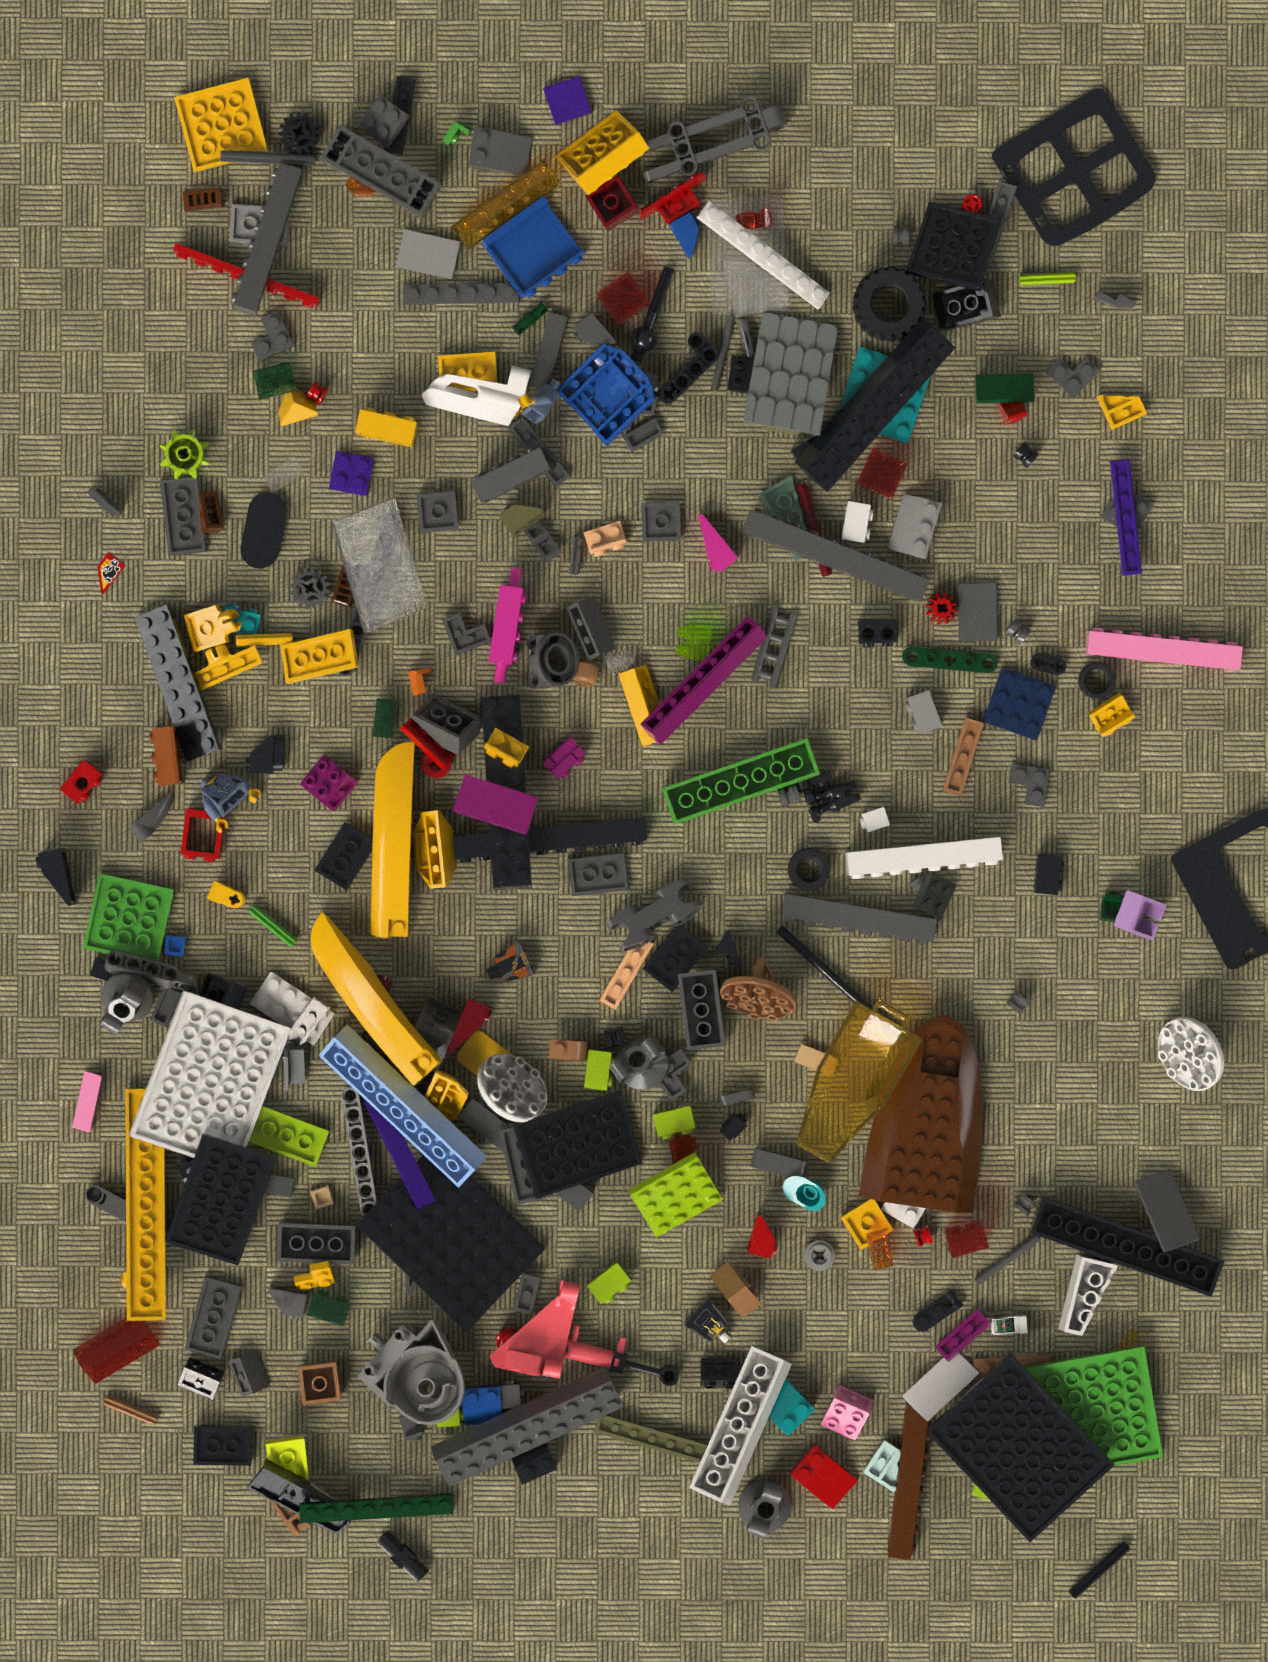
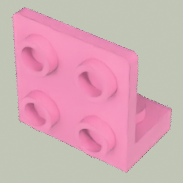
(847, 1412)

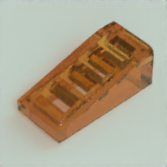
(877, 1265)

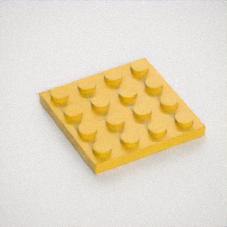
(218, 121)

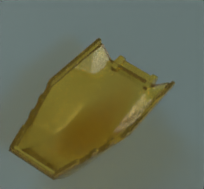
(855, 1077)

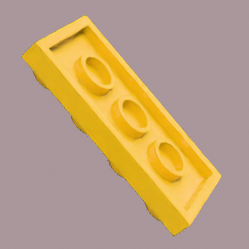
(319, 656)

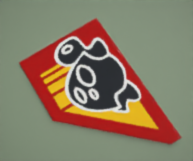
(108, 570)

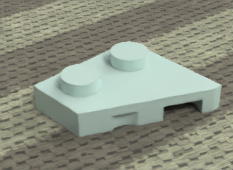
(884, 1465)

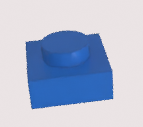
(175, 945)

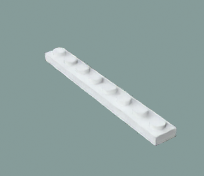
(763, 255)

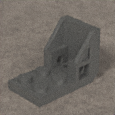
(437, 1027)

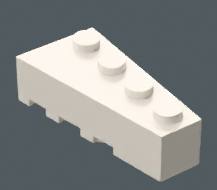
(1085, 1289)

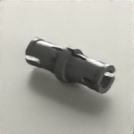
(743, 327)

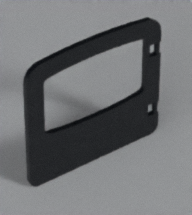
(1215, 895)

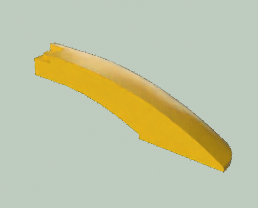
(392, 842)
(371, 1002)

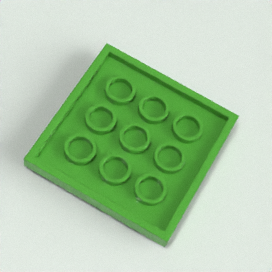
(128, 917)

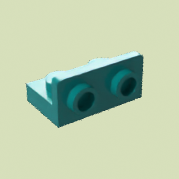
(250, 619)

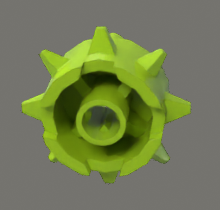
(175, 460)

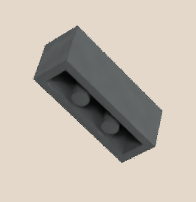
(590, 628)

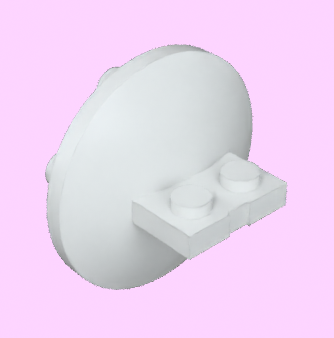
(1192, 1053)
(511, 1088)

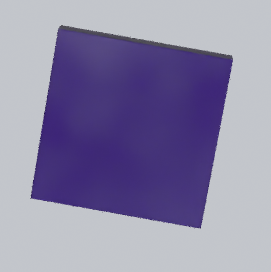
(567, 100)

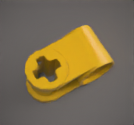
(223, 894)

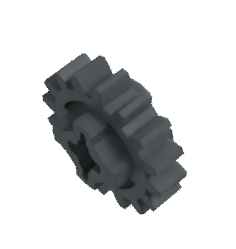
(305, 596)

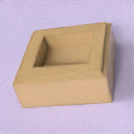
(322, 1197)

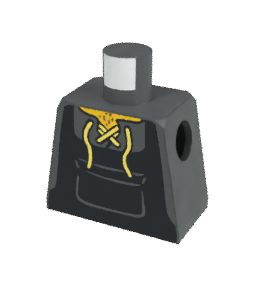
(708, 1322)

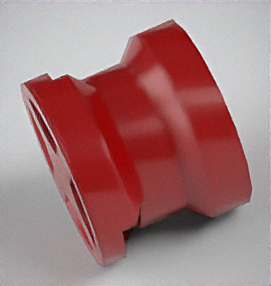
(973, 201)
(315, 392)
(925, 1235)

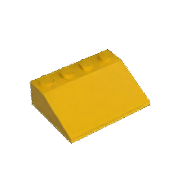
(602, 152)

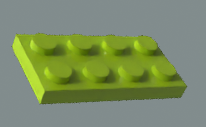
(289, 1136)

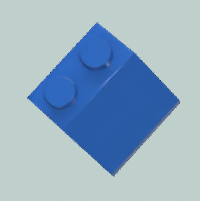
(481, 1403)

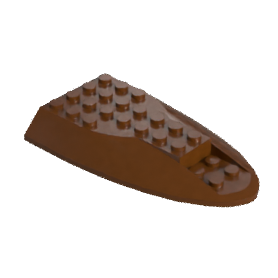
(931, 1129)

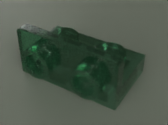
(274, 380)

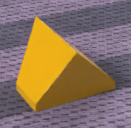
(296, 408)

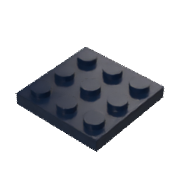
(1019, 704)

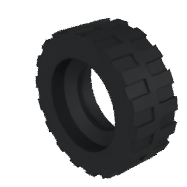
(823, 869)

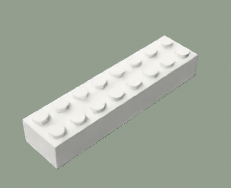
(923, 856)
(740, 1426)

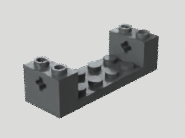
(381, 171)

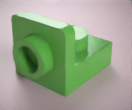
(452, 134)

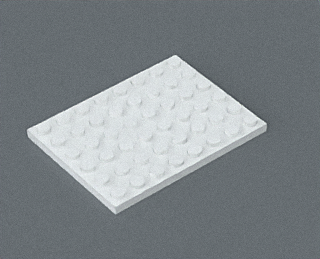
(209, 1076)

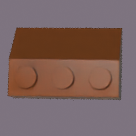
(166, 756)

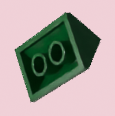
(1004, 388)

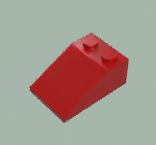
(823, 1476)

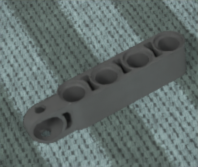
(144, 964)
(111, 1203)

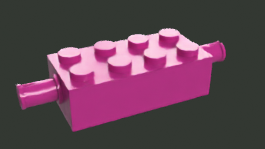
(506, 624)

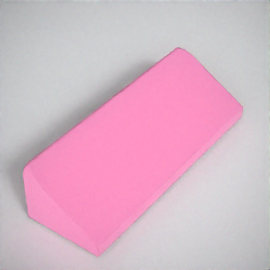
(87, 1101)

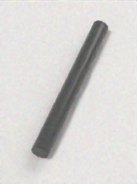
(722, 353)
(1007, 1259)

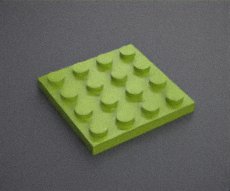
(675, 1194)

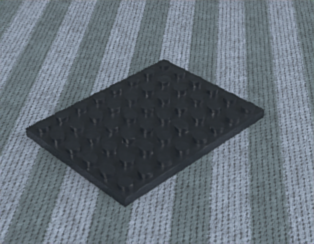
(455, 1249)
(1020, 1447)

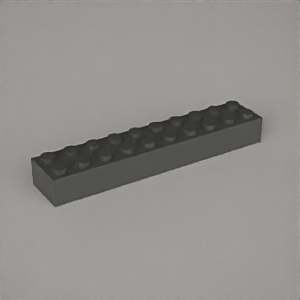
(527, 1426)

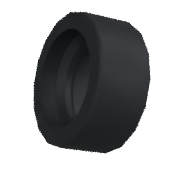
(1082, 680)

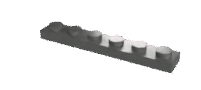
(459, 294)

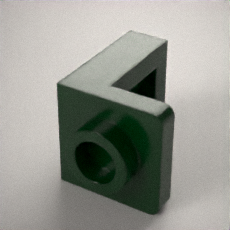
(1110, 906)

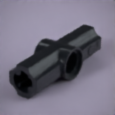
(402, 1556)

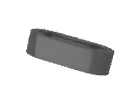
(737, 1096)

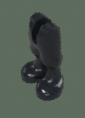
(837, 799)

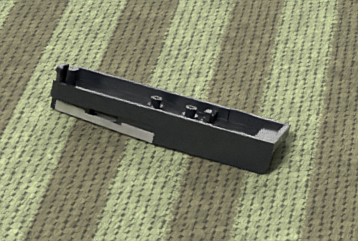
(290, 1489)

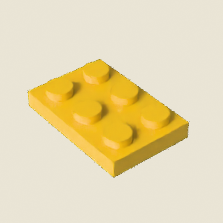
(470, 365)

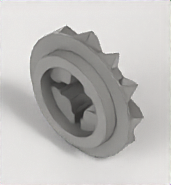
(819, 1265)

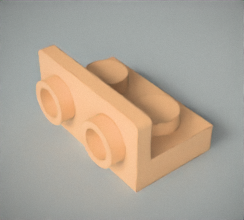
(605, 538)

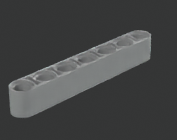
(359, 1142)

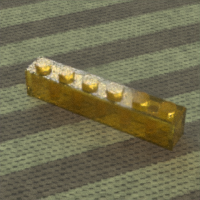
(506, 204)

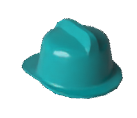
(805, 1192)

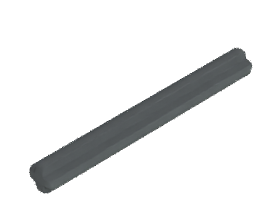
(267, 158)

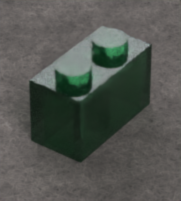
(384, 718)
(329, 1308)

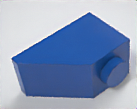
(686, 232)

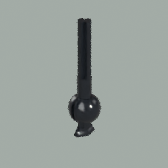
(644, 336)

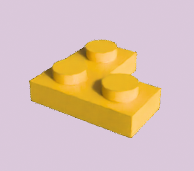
(320, 1276)

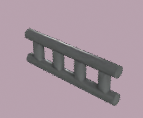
(780, 657)

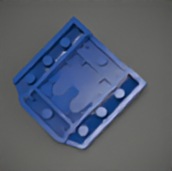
(608, 392)

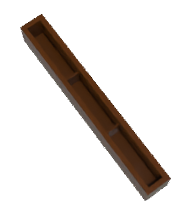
(908, 1487)

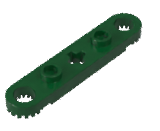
(963, 660)

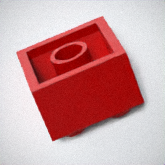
(762, 1240)

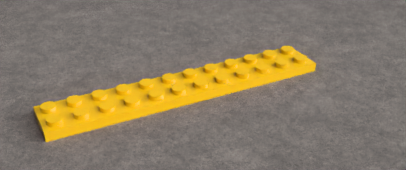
(144, 1221)

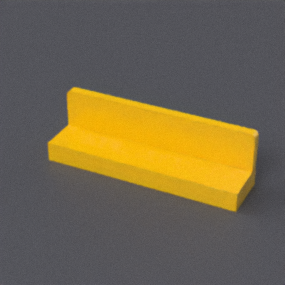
(640, 697)

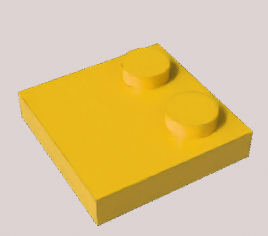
(865, 1219)

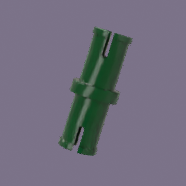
(529, 318)

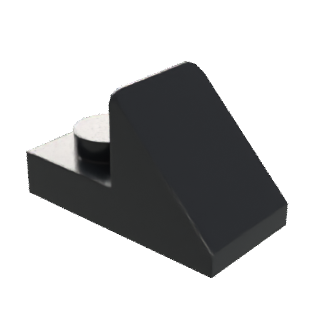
(727, 944)

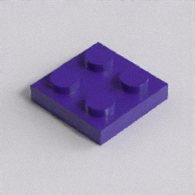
(351, 473)

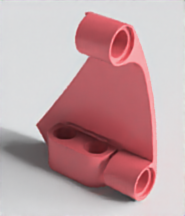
(542, 1342)

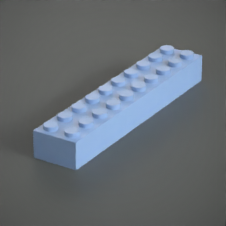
(402, 1105)

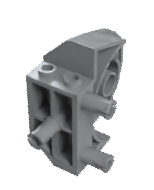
(408, 1366)

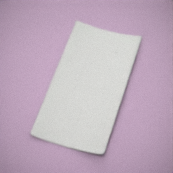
(940, 1385)

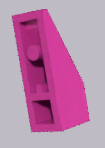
(717, 550)

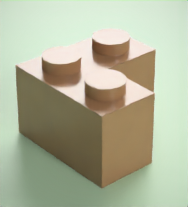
(735, 1289)

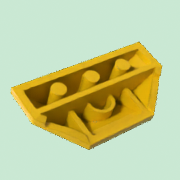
(434, 849)
(446, 1094)

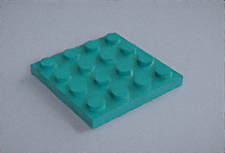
(902, 424)

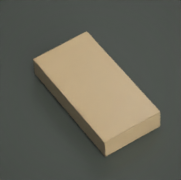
(808, 1057)

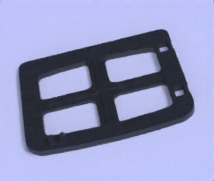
(1076, 169)

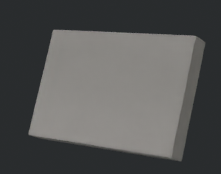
(244, 221)
(428, 254)

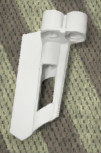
(492, 403)

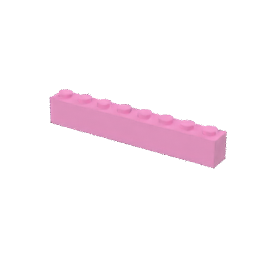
(1164, 650)

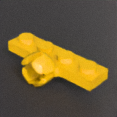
(225, 665)

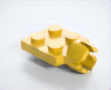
(211, 627)

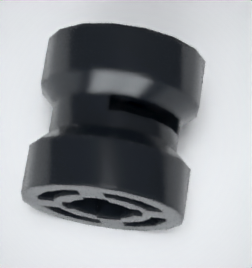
(1028, 458)
(610, 1037)

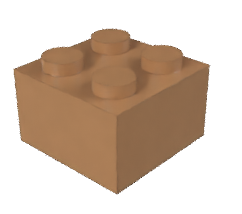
(319, 1382)

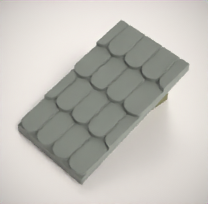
(790, 374)

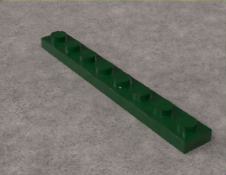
(375, 1508)

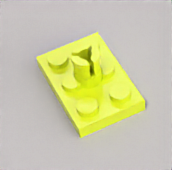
(289, 1454)

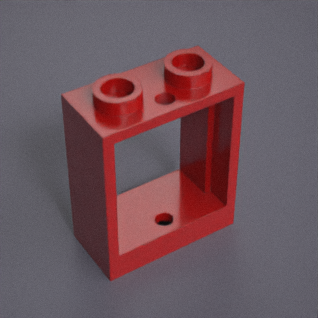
(189, 854)

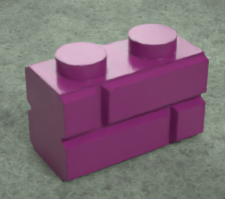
(564, 758)

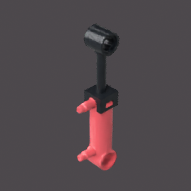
(612, 1360)

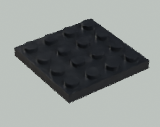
(954, 246)

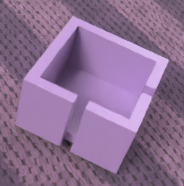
(1132, 913)

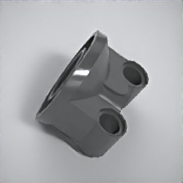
(551, 659)
(129, 990)
(650, 1073)
(759, 1492)

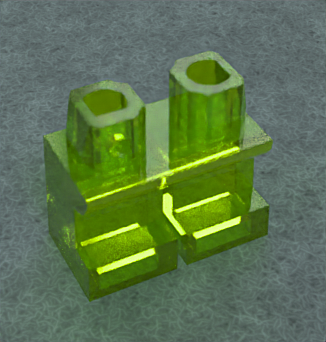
(695, 633)

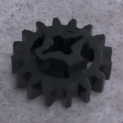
(303, 121)

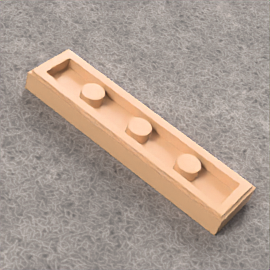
(624, 975)

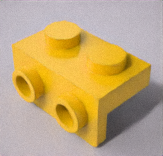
(1111, 715)

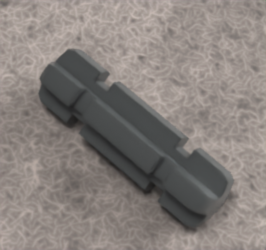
(575, 555)

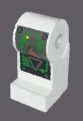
(1009, 1324)

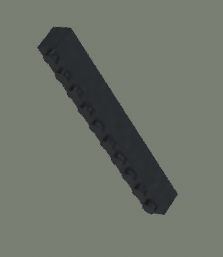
(560, 838)

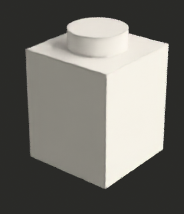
(874, 819)

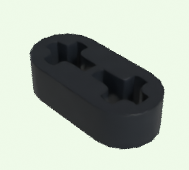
(1046, 668)
(278, 755)

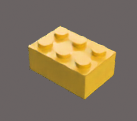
(386, 427)

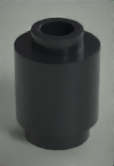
(734, 1126)

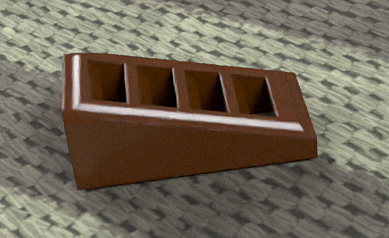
(218, 197)
(204, 520)
(347, 603)

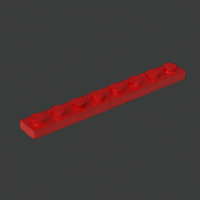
(221, 266)

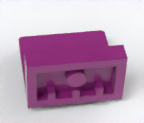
(329, 783)

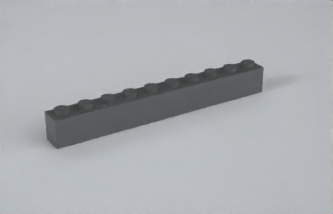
(834, 555)

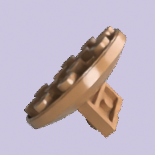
(758, 994)

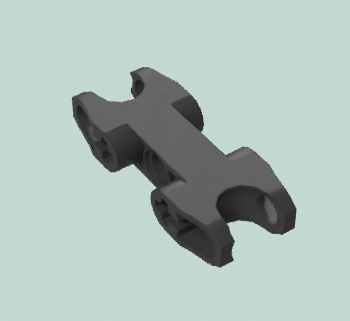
(664, 909)

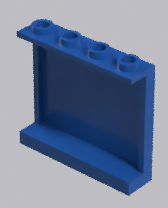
(532, 248)

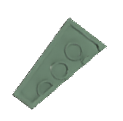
(783, 502)

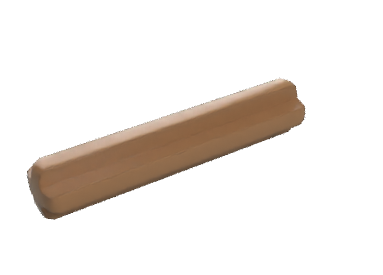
(130, 1410)

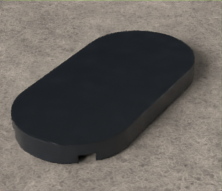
(263, 530)

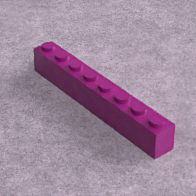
(703, 680)

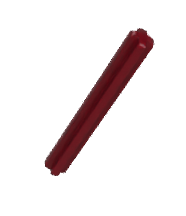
(811, 519)

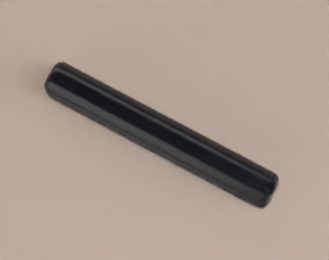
(1099, 1570)

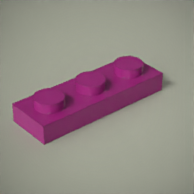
(963, 1335)

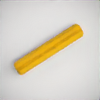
(264, 639)

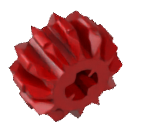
(946, 602)

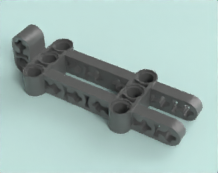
(771, 119)

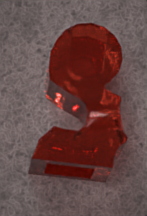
(755, 220)

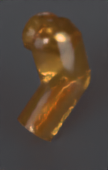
(356, 190)

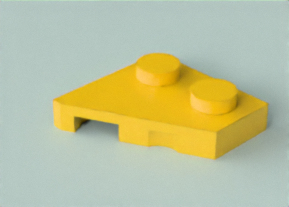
(1121, 409)

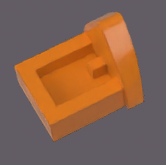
(416, 680)

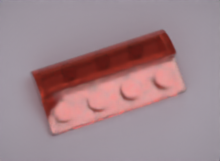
(115, 1348)

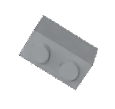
(923, 712)

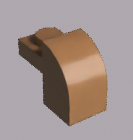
(568, 1049)

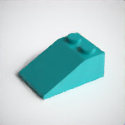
(790, 1408)

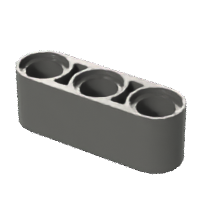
(778, 1163)

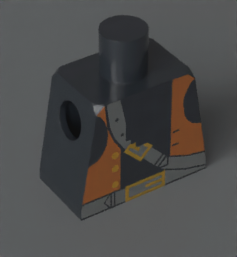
(511, 964)

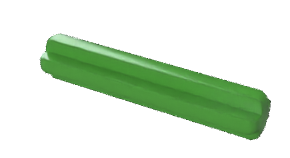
(272, 925)

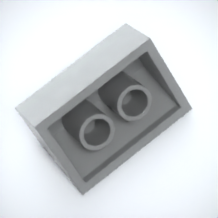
(914, 526)

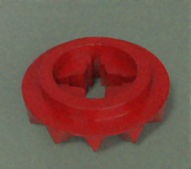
(431, 771)

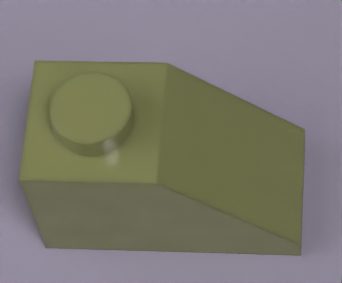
(519, 518)

